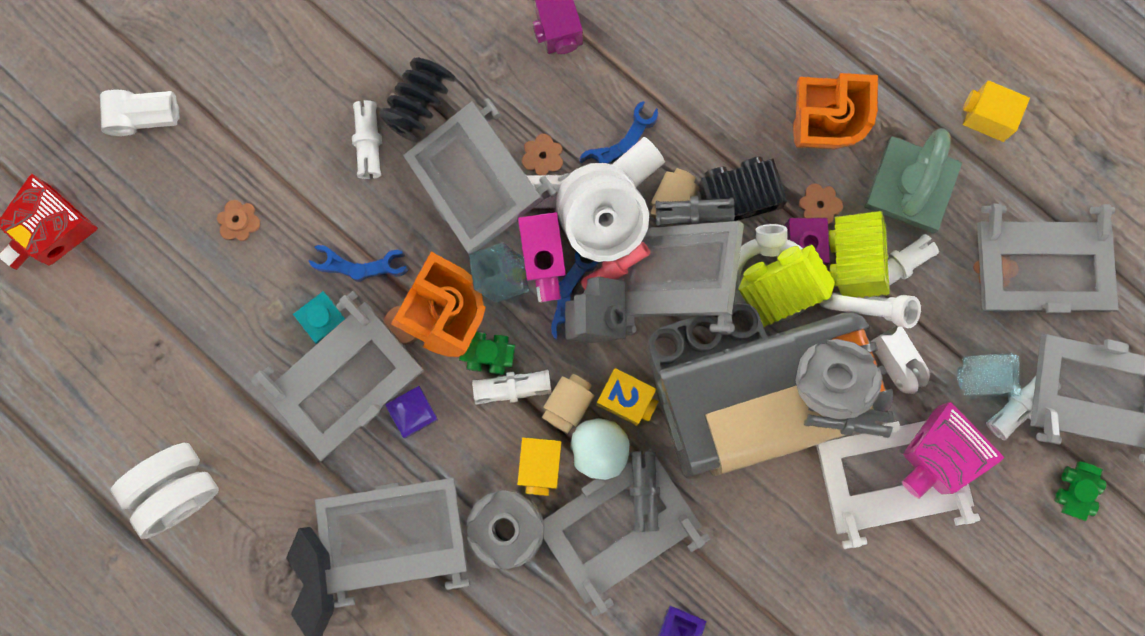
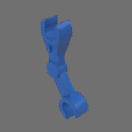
(610, 154)
(357, 271)
(566, 288)

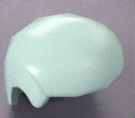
(600, 448)

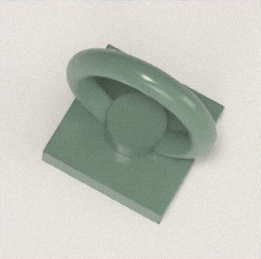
(915, 181)

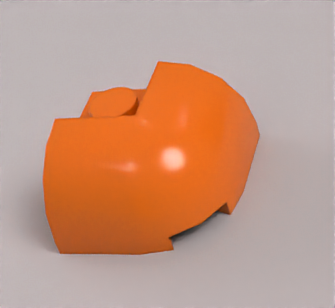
(835, 110)
(442, 308)

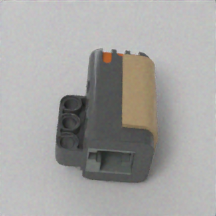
(739, 394)

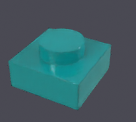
(319, 317)

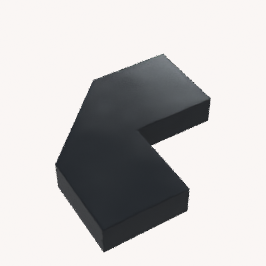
(309, 562)

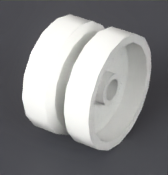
(601, 212)
(164, 490)

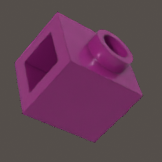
(558, 25)
(810, 232)

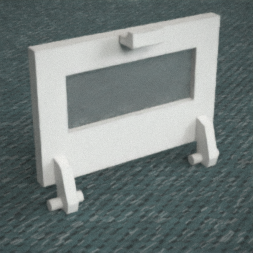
(867, 488)

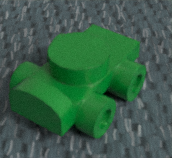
(493, 353)
(1082, 492)

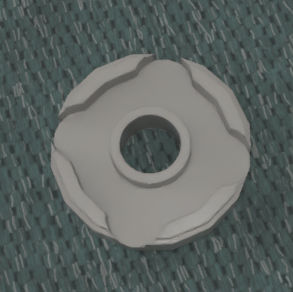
(527, 524)

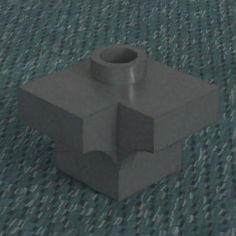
(597, 313)

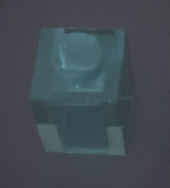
(498, 272)
(990, 376)

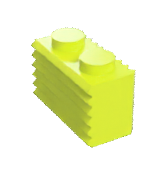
(860, 255)
(787, 284)

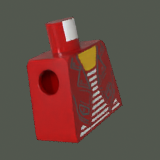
(41, 225)

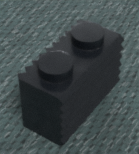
(752, 186)

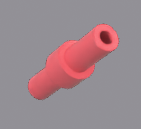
(619, 267)

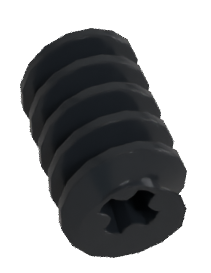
(415, 96)

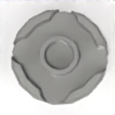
(838, 379)

